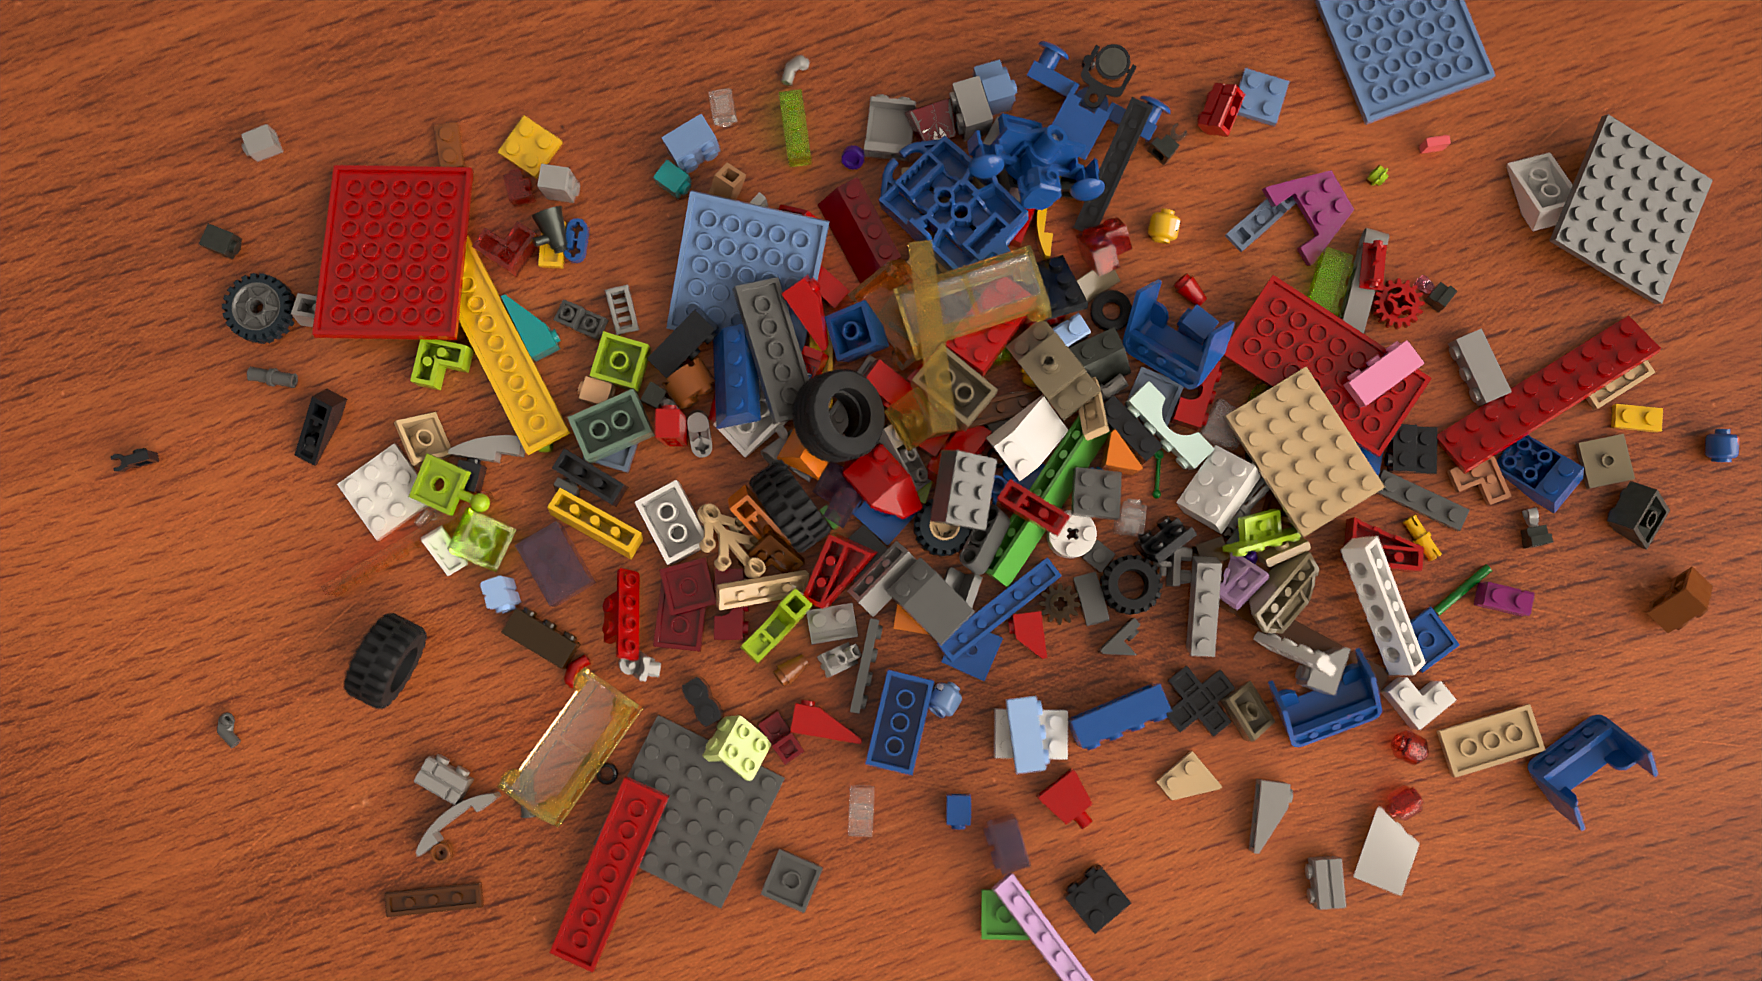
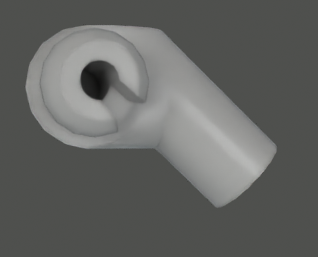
(792, 66)

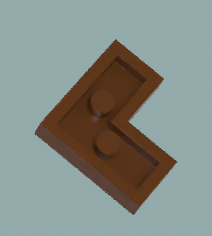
(776, 552)

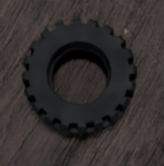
(789, 506)
(385, 660)

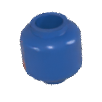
(1722, 446)

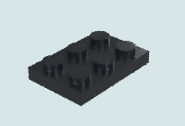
(1061, 287)

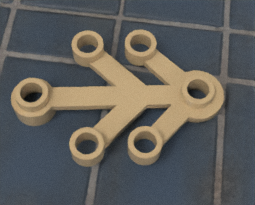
(712, 519)

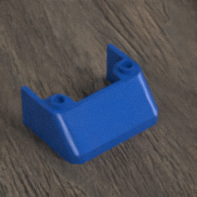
(1165, 348)
(1323, 715)
(1581, 754)

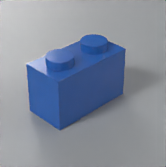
(1197, 324)

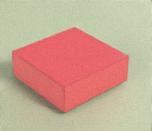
(1434, 144)

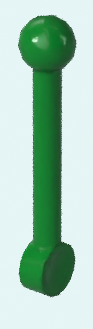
(1158, 456)

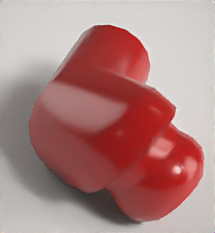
(574, 668)

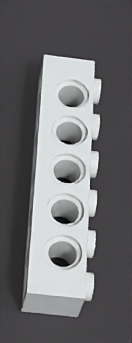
(1383, 606)

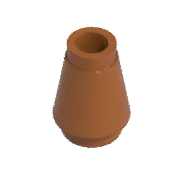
(790, 670)

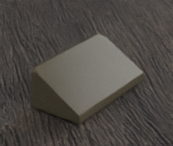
(1093, 285)

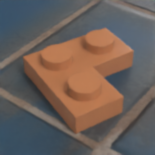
(1486, 476)

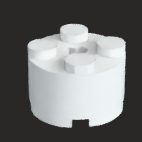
(1084, 535)

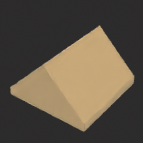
(422, 436)

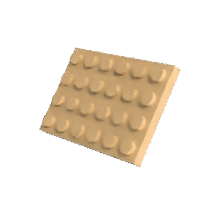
(1304, 452)

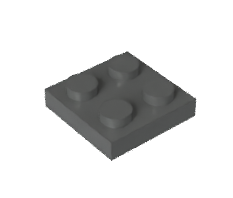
(1096, 493)
(792, 880)

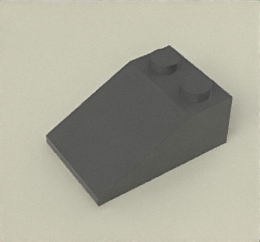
(930, 601)

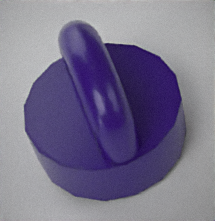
(853, 157)

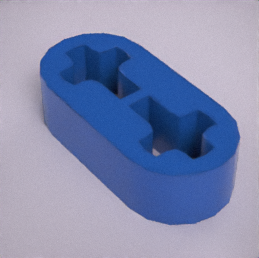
(582, 240)

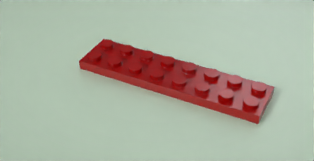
(609, 874)

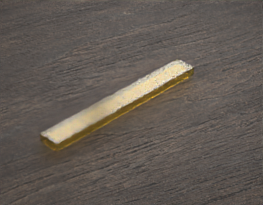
(932, 336)

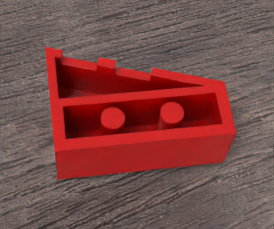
(1399, 552)
(836, 569)

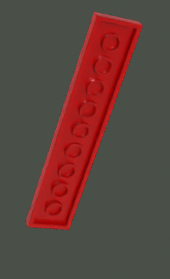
(1547, 394)

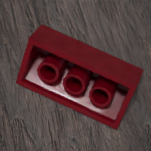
(858, 229)

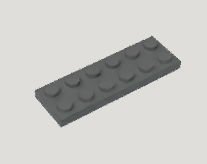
(772, 345)

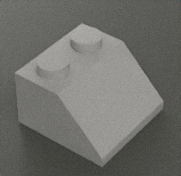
(1320, 681)

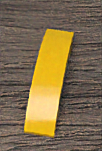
(1043, 239)

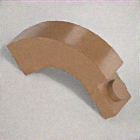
(726, 183)

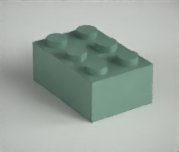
(611, 426)

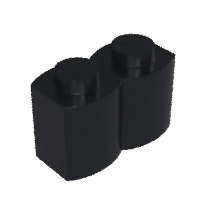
(700, 696)

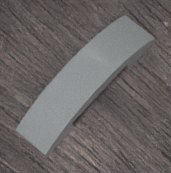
(433, 835)

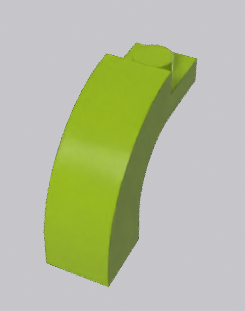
(777, 626)

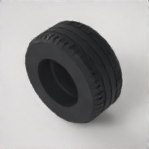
(863, 410)

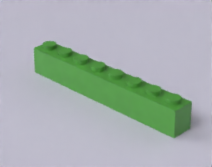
(1052, 485)

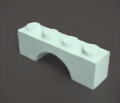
(1188, 449)

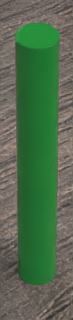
(1462, 589)

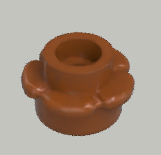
(442, 858)

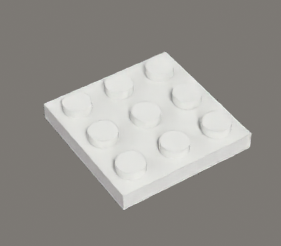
(382, 490)

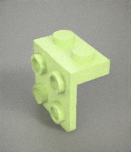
(738, 746)

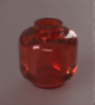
(1409, 747)
(1404, 803)

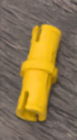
(1422, 537)

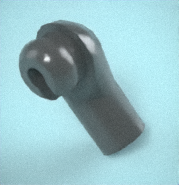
(226, 728)

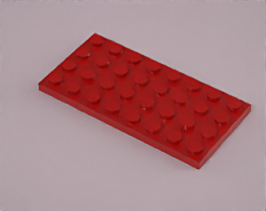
(1293, 332)

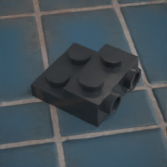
(1412, 450)
(1164, 539)
(1096, 898)

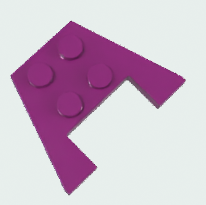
(1322, 205)

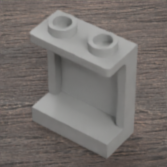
(888, 127)

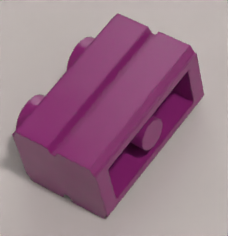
(1504, 599)

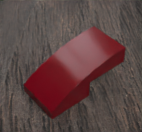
(780, 737)

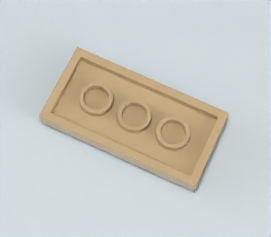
(1491, 740)

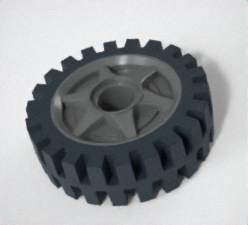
(243, 304)

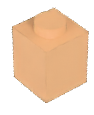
(595, 391)

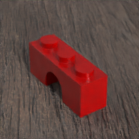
(1193, 412)

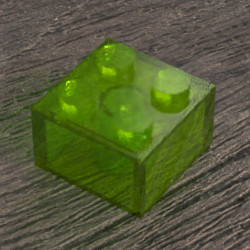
(481, 539)

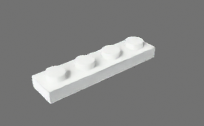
(1299, 654)

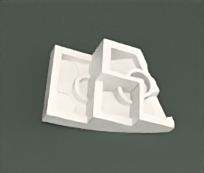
(1386, 854)

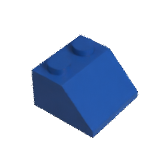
(856, 332)

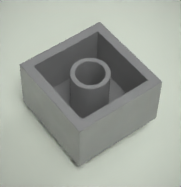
(970, 108)

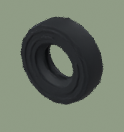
(1097, 310)

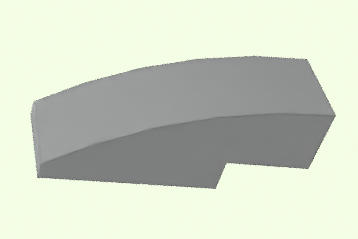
(489, 448)

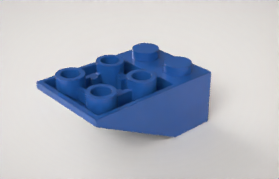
(1540, 472)

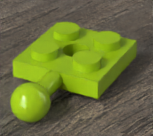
(453, 490)

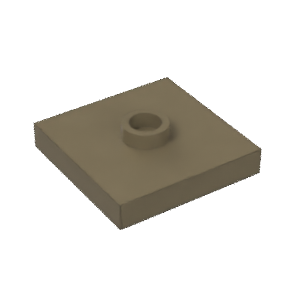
(1605, 461)

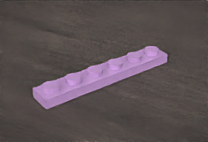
(1039, 930)

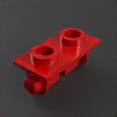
(1372, 265)

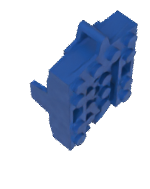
(946, 170)

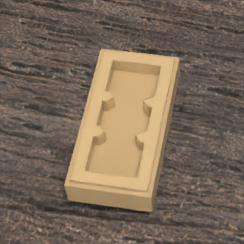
(1286, 551)

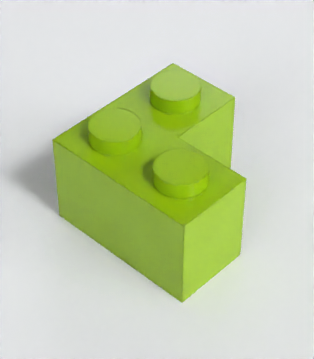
(435, 357)

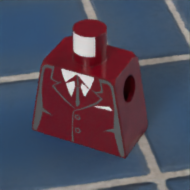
(932, 120)

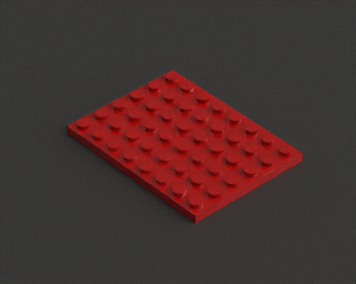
(394, 253)

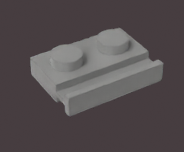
(832, 623)

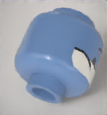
(945, 699)

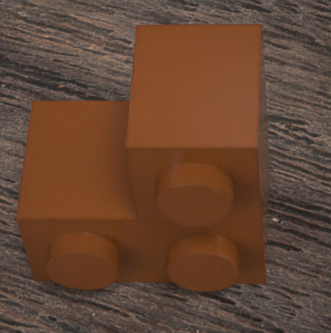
(1686, 599)

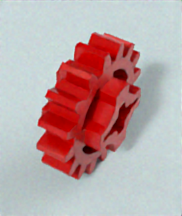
(1408, 303)

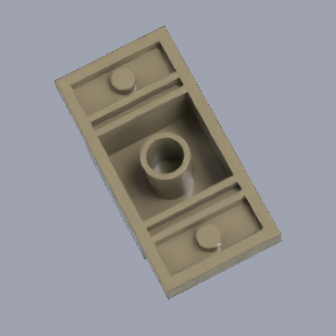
(1053, 368)

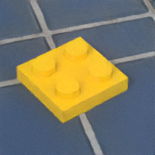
(530, 146)

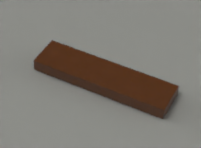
(434, 899)

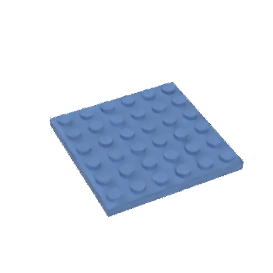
(1404, 51)
(736, 245)

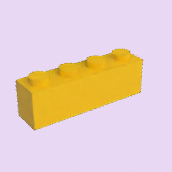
(595, 523)

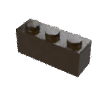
(541, 637)

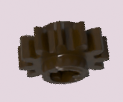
(1064, 611)

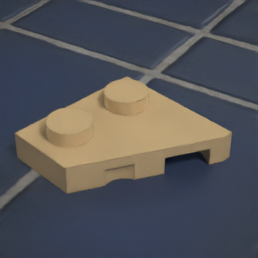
(1187, 778)

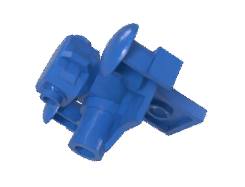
(1036, 160)

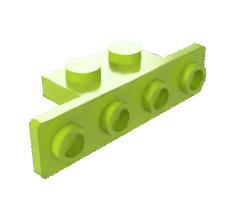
(1259, 531)

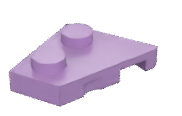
(1241, 581)

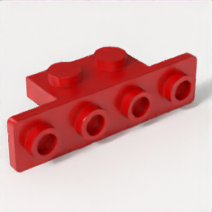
(622, 615)

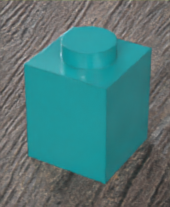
(673, 179)

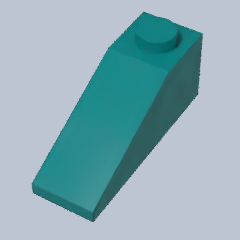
(535, 334)

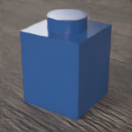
(958, 810)

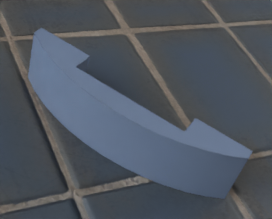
(1257, 223)

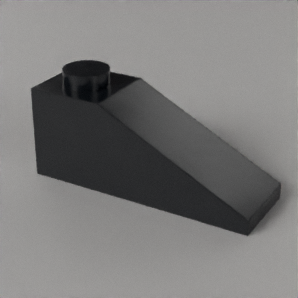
(319, 425)

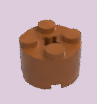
(689, 383)

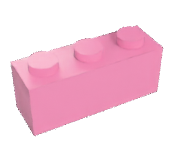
(1382, 373)

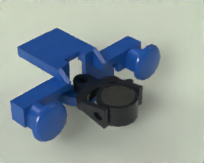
(1076, 121)

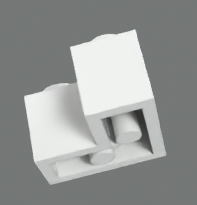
(1416, 706)

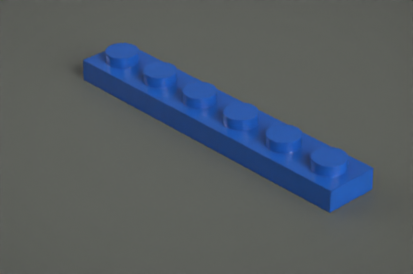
(1000, 609)

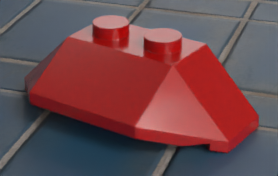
(883, 483)

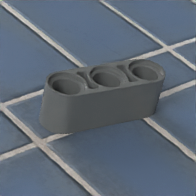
(983, 544)

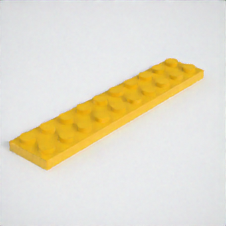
(507, 359)

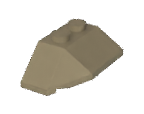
(1284, 593)

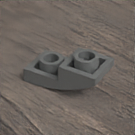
(581, 320)
(1091, 599)

